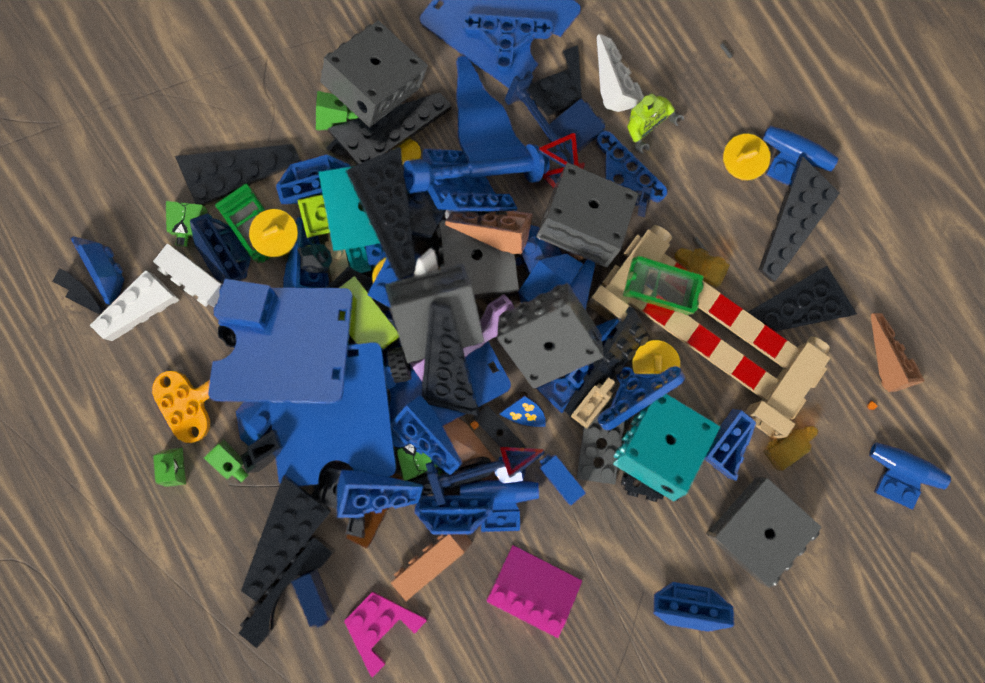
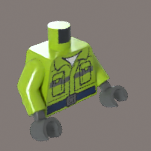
(649, 115)

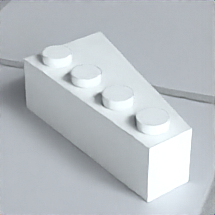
(189, 274)
(135, 305)

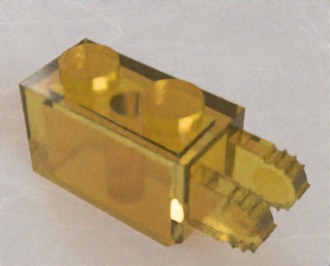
(702, 263)
(790, 448)

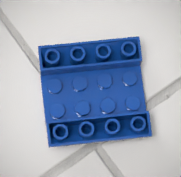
(463, 192)

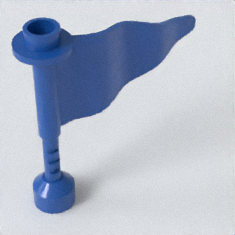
(484, 138)

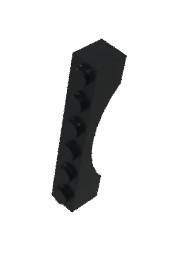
(262, 621)

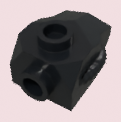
(315, 258)

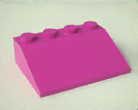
(534, 591)

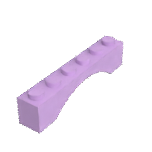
(488, 325)

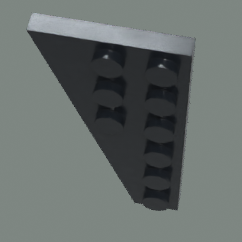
(383, 196)
(799, 214)
(805, 303)
(616, 353)
(288, 527)

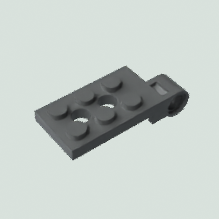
(589, 451)

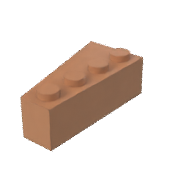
(430, 564)

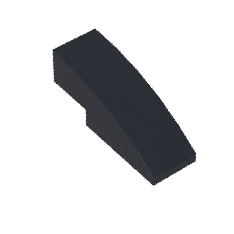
(79, 291)
(261, 452)

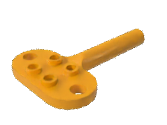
(182, 405)

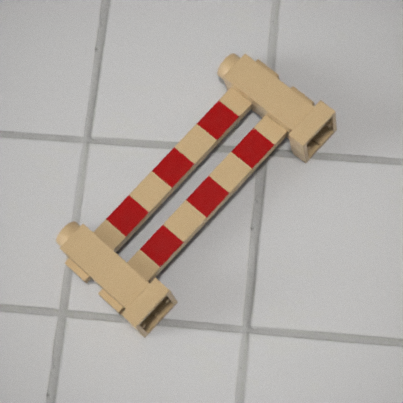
(780, 396)

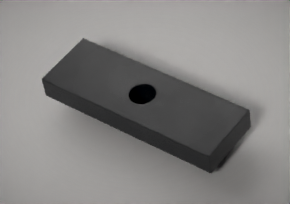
(491, 423)

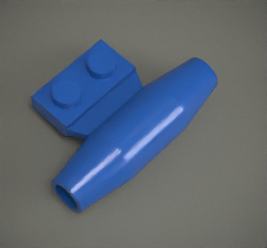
(791, 147)
(905, 474)
(505, 511)

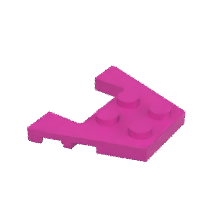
(372, 621)

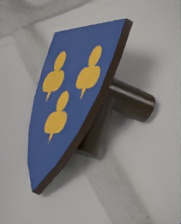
(525, 412)

